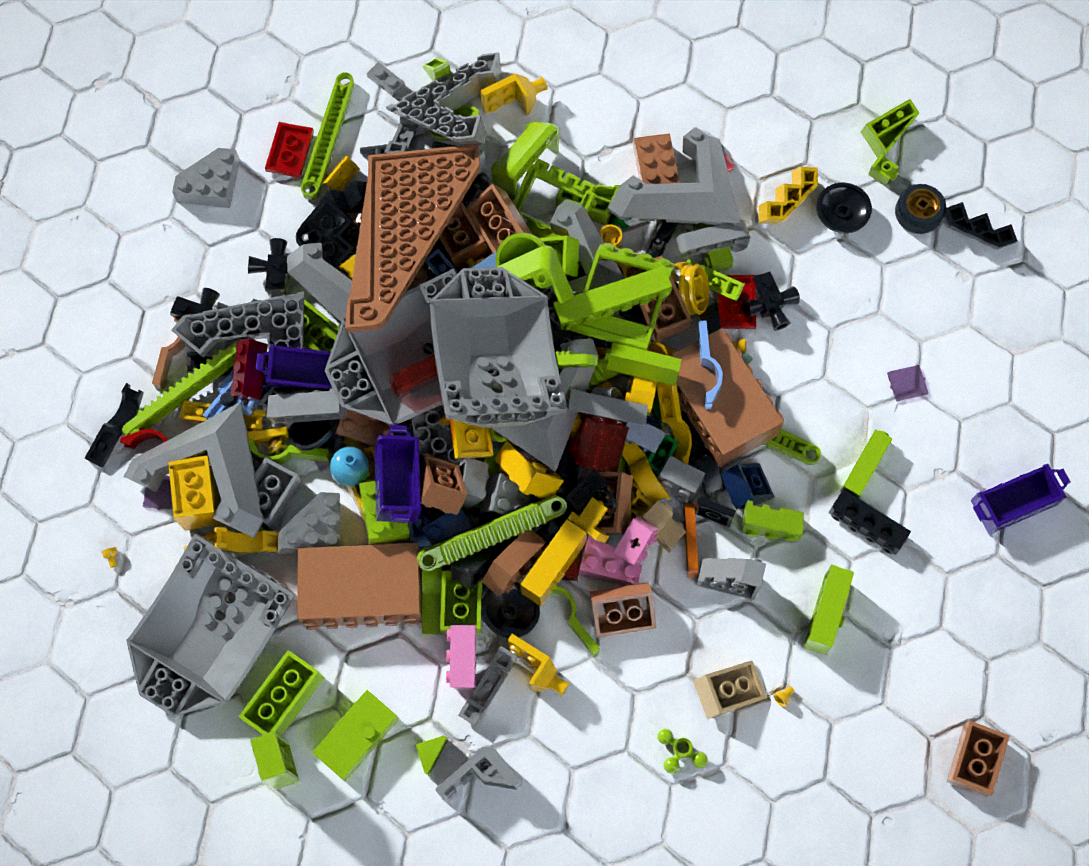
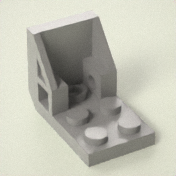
(498, 773)

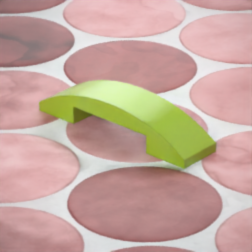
(721, 283)

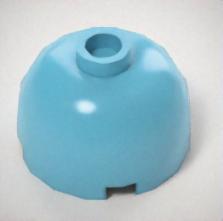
(349, 466)

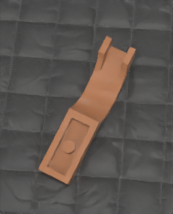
(165, 359)

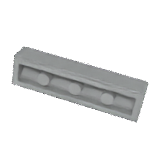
(607, 407)

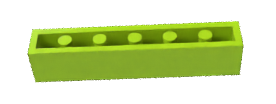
(612, 298)

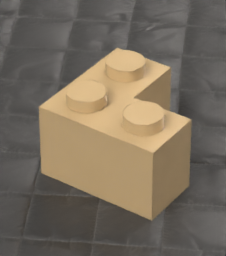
(669, 531)

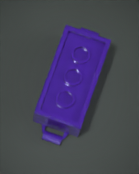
(295, 368)
(397, 476)
(1020, 498)

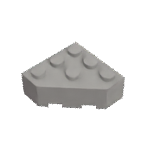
(209, 179)
(313, 526)
(732, 576)

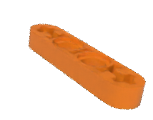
(690, 540)

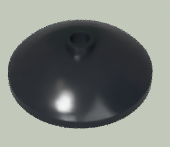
(847, 199)
(311, 434)
(522, 611)

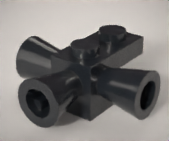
(275, 265)
(770, 301)
(185, 307)

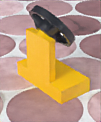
(593, 514)

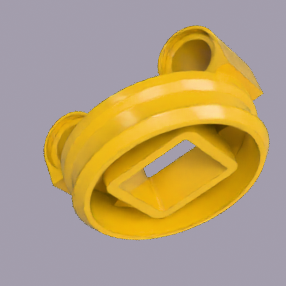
(692, 286)

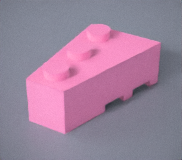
(605, 565)
(461, 656)

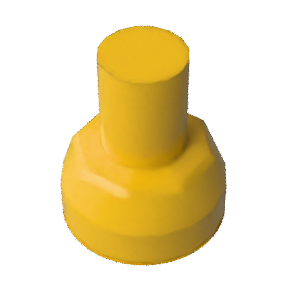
(741, 345)
(110, 555)
(782, 697)

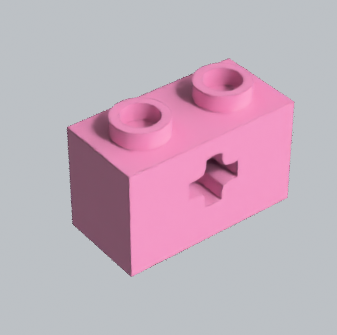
(628, 545)

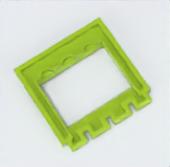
(555, 178)

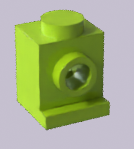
(884, 170)

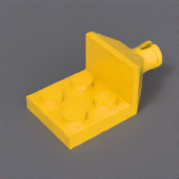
(509, 90)
(468, 439)
(546, 674)

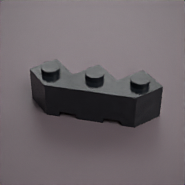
(351, 198)
(979, 227)

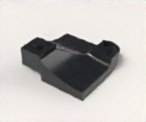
(333, 229)

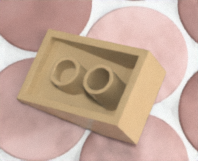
(729, 689)

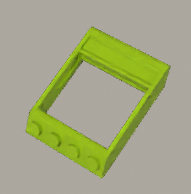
(613, 328)

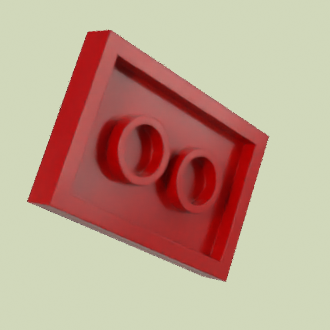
(289, 149)
(731, 312)

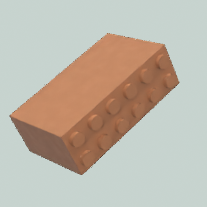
(741, 412)
(359, 586)

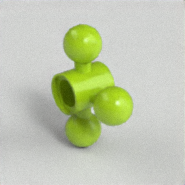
(671, 764)

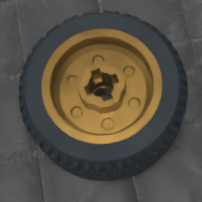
(920, 208)

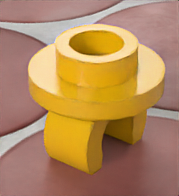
(275, 445)

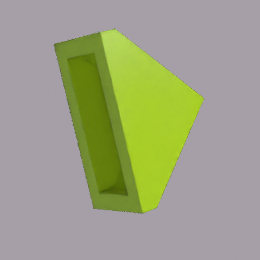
(437, 68)
(430, 752)

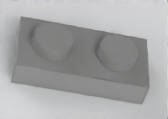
(385, 79)

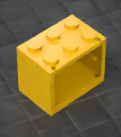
(194, 492)

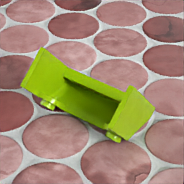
(523, 154)
(545, 270)

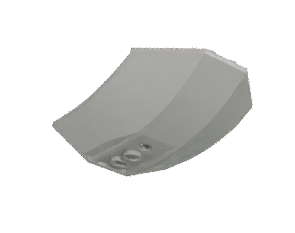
(499, 324)
(366, 360)
(180, 648)

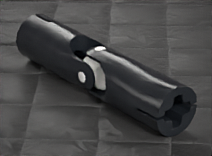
(663, 235)

